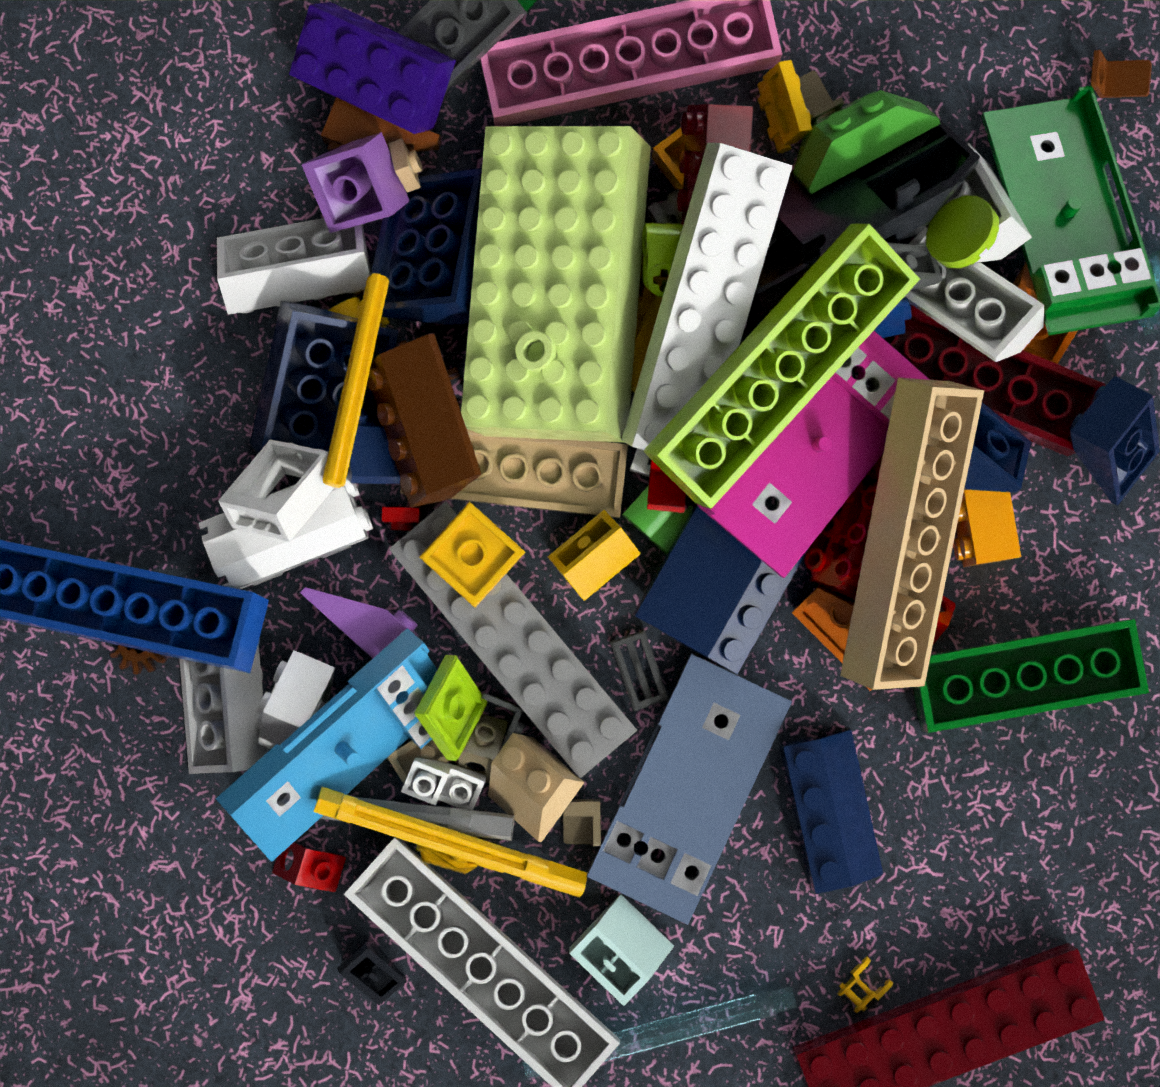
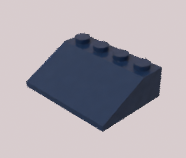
(431, 250)
(308, 375)
(712, 593)

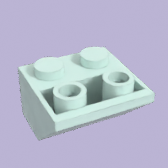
(621, 949)

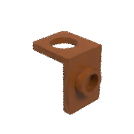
(1120, 78)

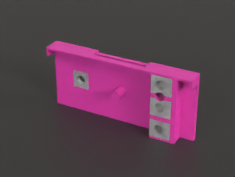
(816, 459)

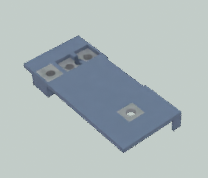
(689, 788)

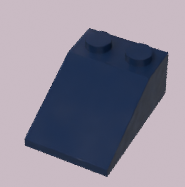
(1117, 437)

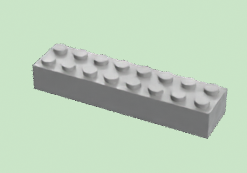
(523, 656)

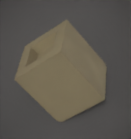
(582, 822)

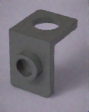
(516, 725)

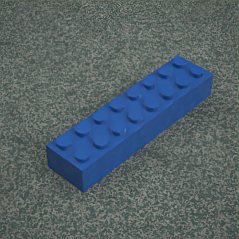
(130, 606)

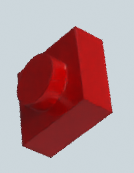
(401, 517)

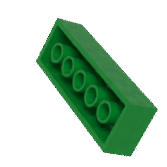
(1031, 676)

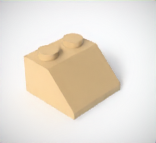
(531, 784)

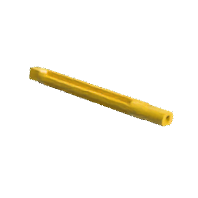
(526, 866)

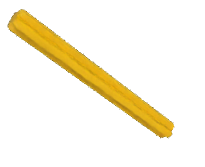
(355, 381)

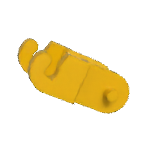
(861, 1004)

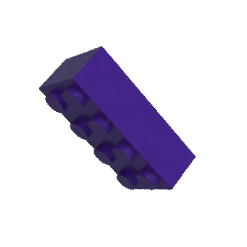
(372, 67)

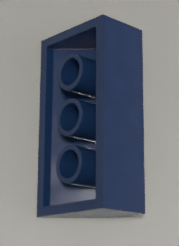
(831, 811)

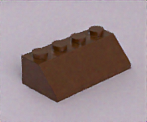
(422, 422)

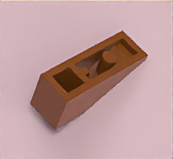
(351, 123)

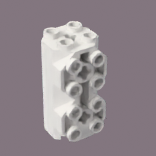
(256, 558)

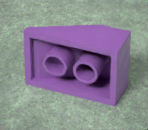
(365, 624)

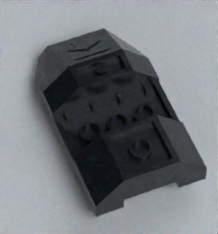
(891, 193)

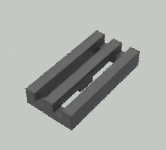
(649, 700)

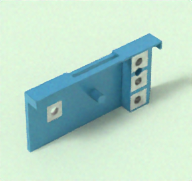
(334, 746)

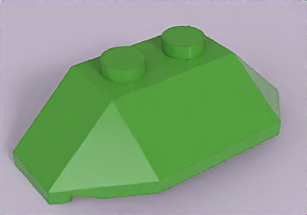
(858, 136)

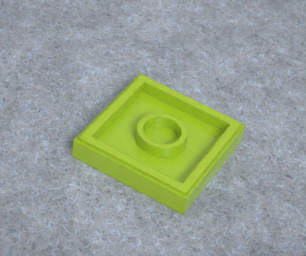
(451, 707)

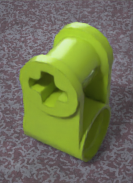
(658, 251)

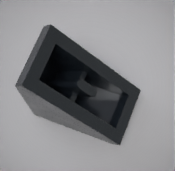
(372, 972)

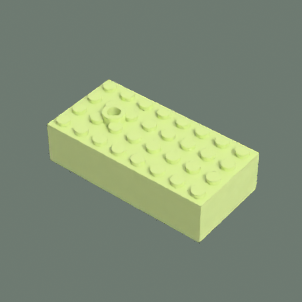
(556, 282)

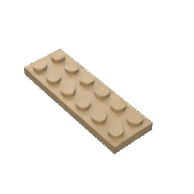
(548, 474)

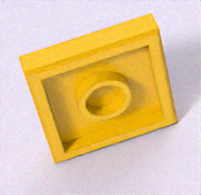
(472, 554)

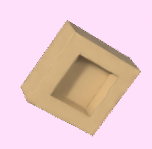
(405, 165)

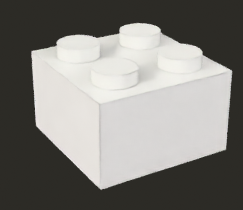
(298, 694)

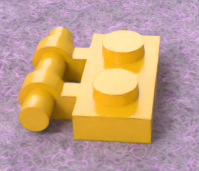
(784, 106)

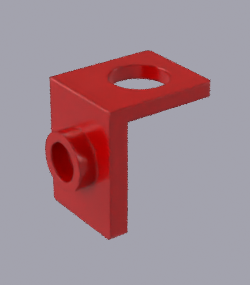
(663, 492)
(310, 868)

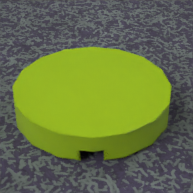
(962, 231)

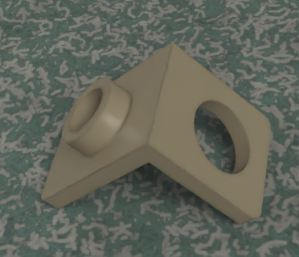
(817, 98)
(484, 744)

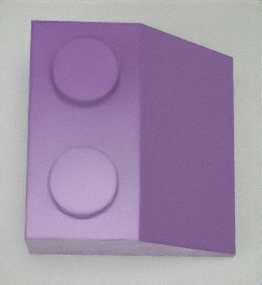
(356, 183)

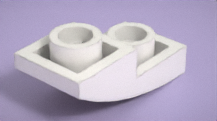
(445, 782)

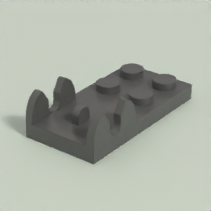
(463, 30)

